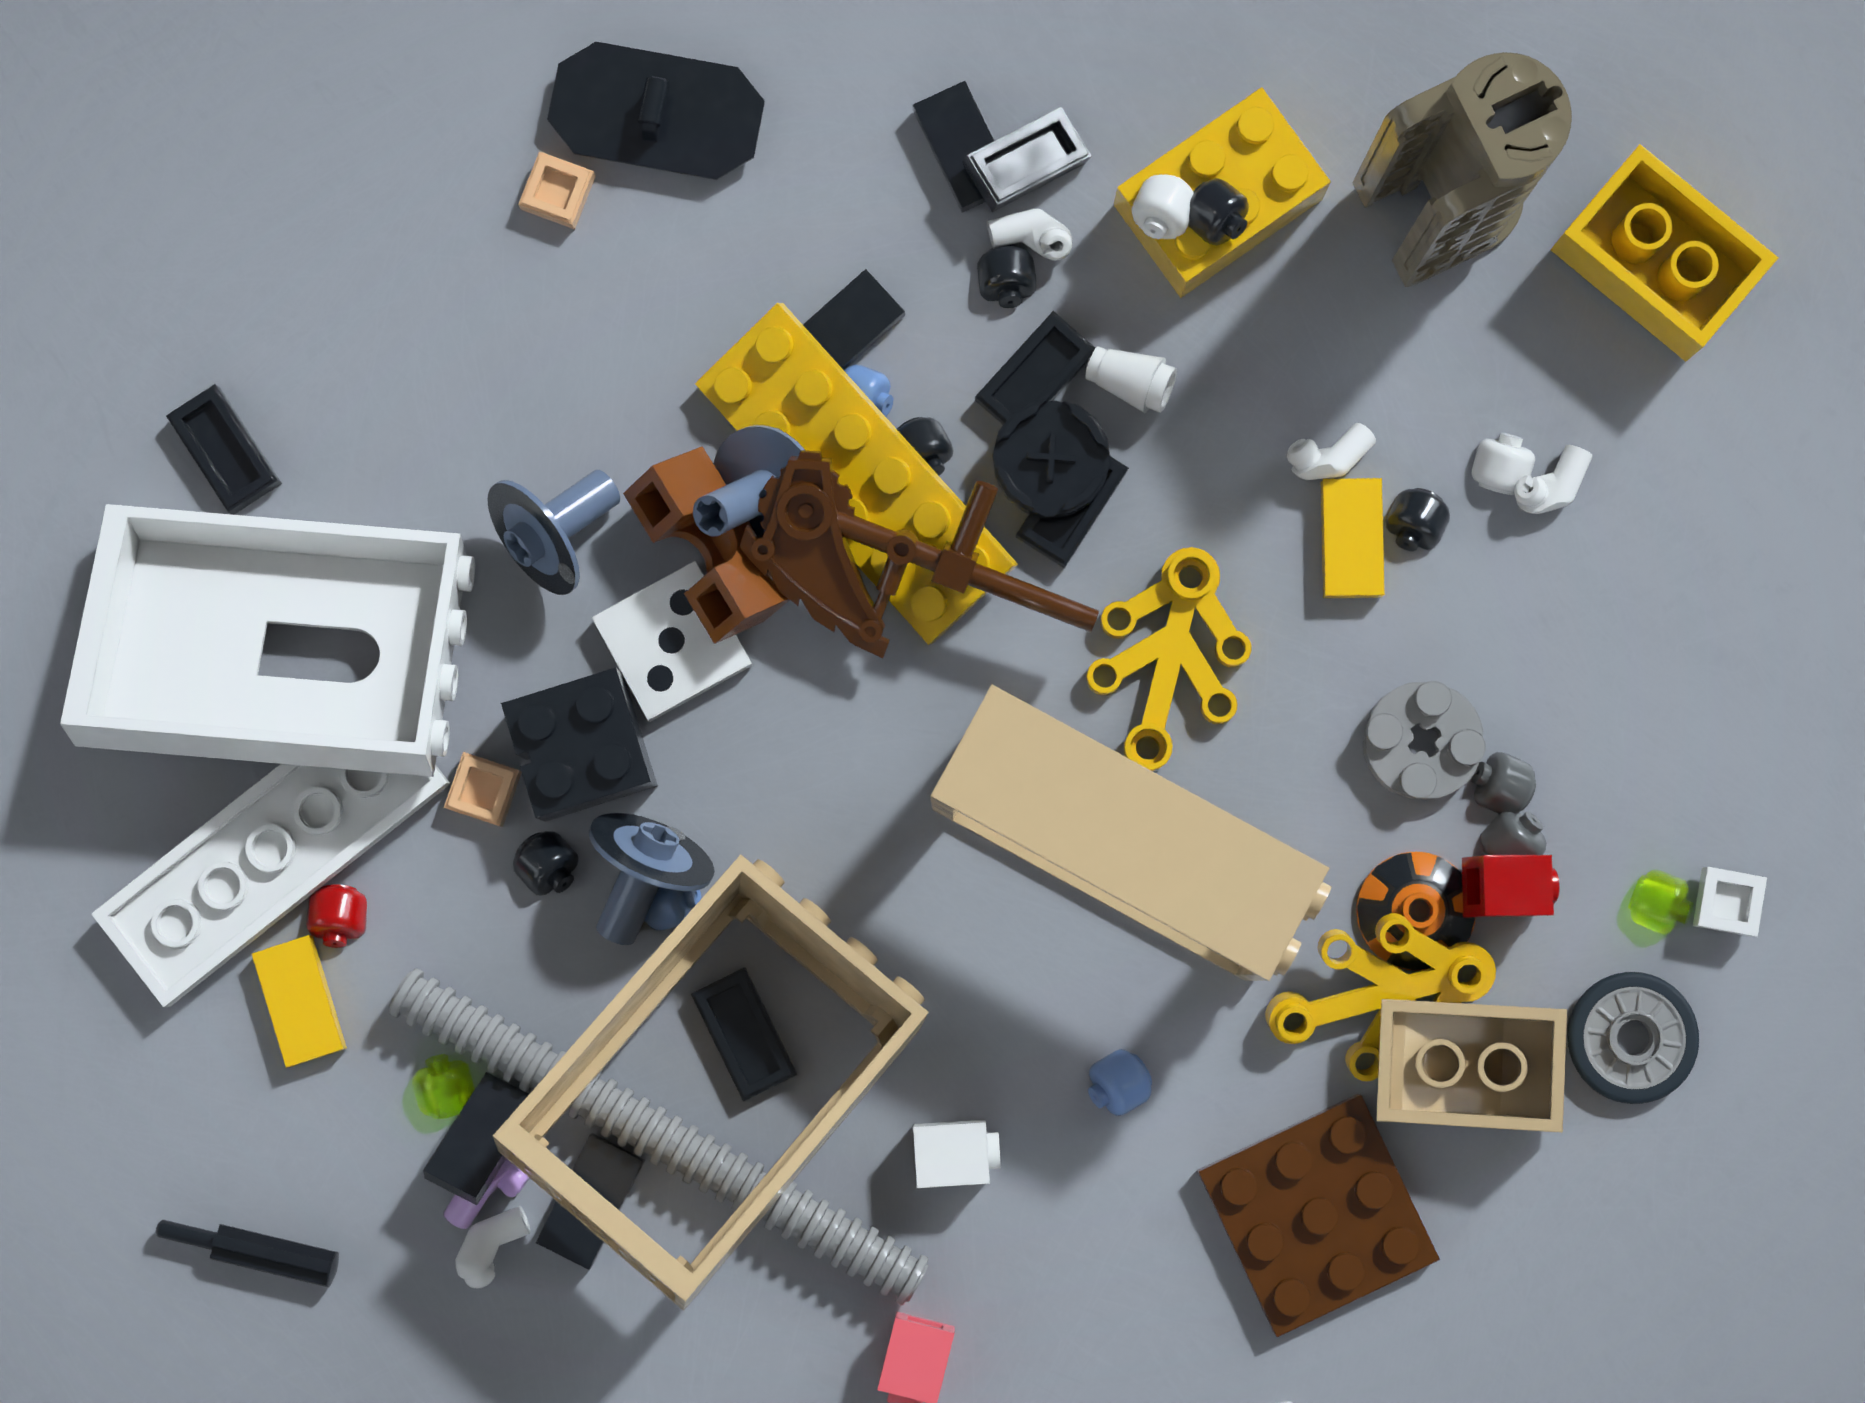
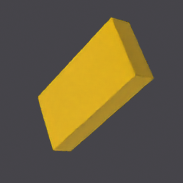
(1352, 538)
(299, 1001)

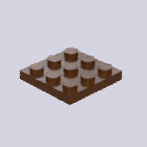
(1318, 1215)

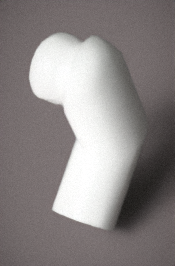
(1035, 230)
(1333, 461)
(1554, 489)
(482, 1241)

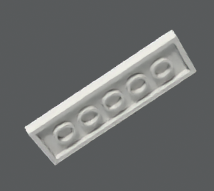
(253, 868)

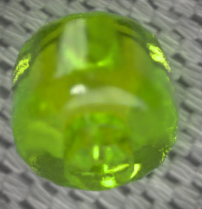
(1660, 901)
(442, 1086)

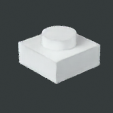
(1729, 901)

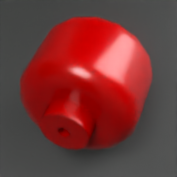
(337, 914)

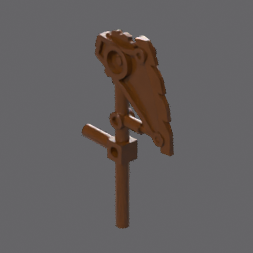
(812, 561)

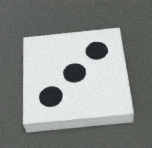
(665, 645)

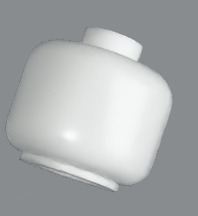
(1163, 206)
(1502, 463)

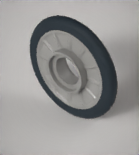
(1671, 1043)

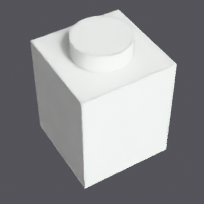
(955, 1153)

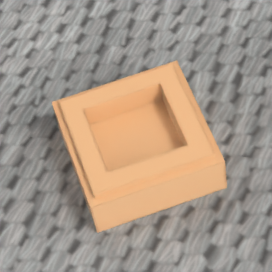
(557, 190)
(482, 789)

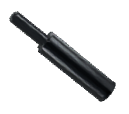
(258, 1251)

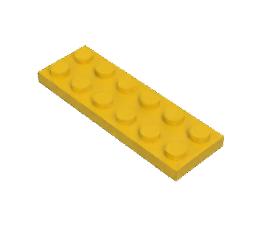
(793, 384)

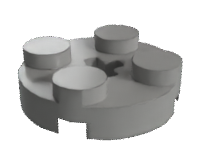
(1458, 743)

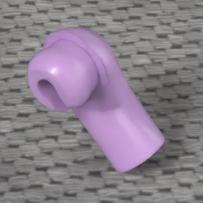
(508, 1179)

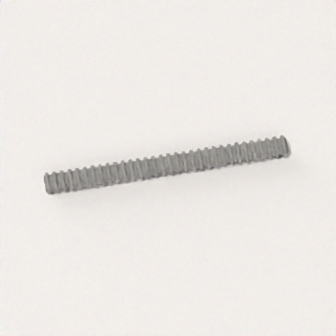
(659, 1136)

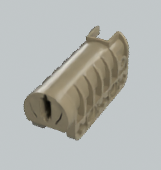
(1479, 152)

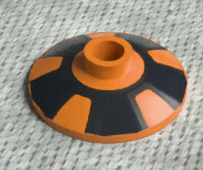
(1395, 886)

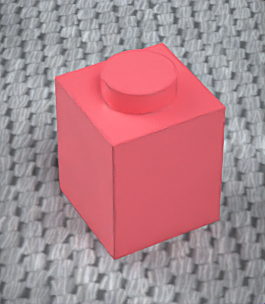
(915, 1359)

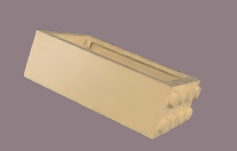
(1130, 838)
(801, 931)

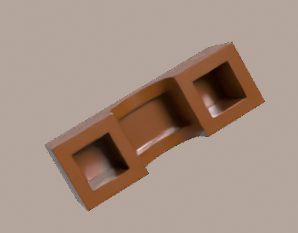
(734, 590)

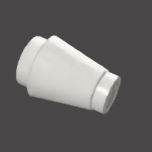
(1133, 377)

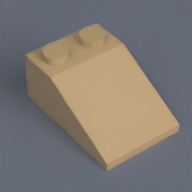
(1472, 1065)

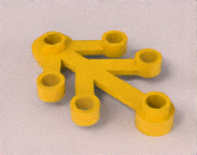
(1172, 648)
(1389, 984)

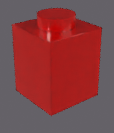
(1509, 886)

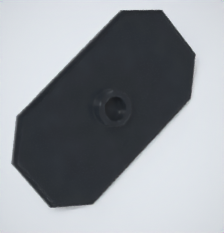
(656, 110)

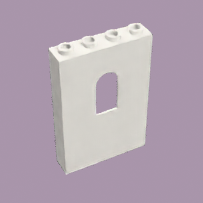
(183, 622)

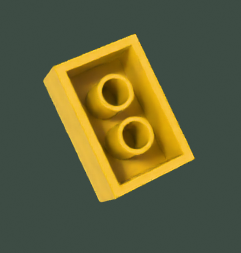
(1257, 156)
(1664, 253)

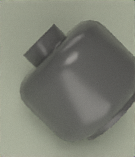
(1504, 783)
(1514, 835)

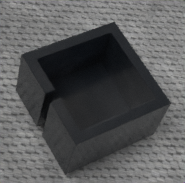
(579, 744)

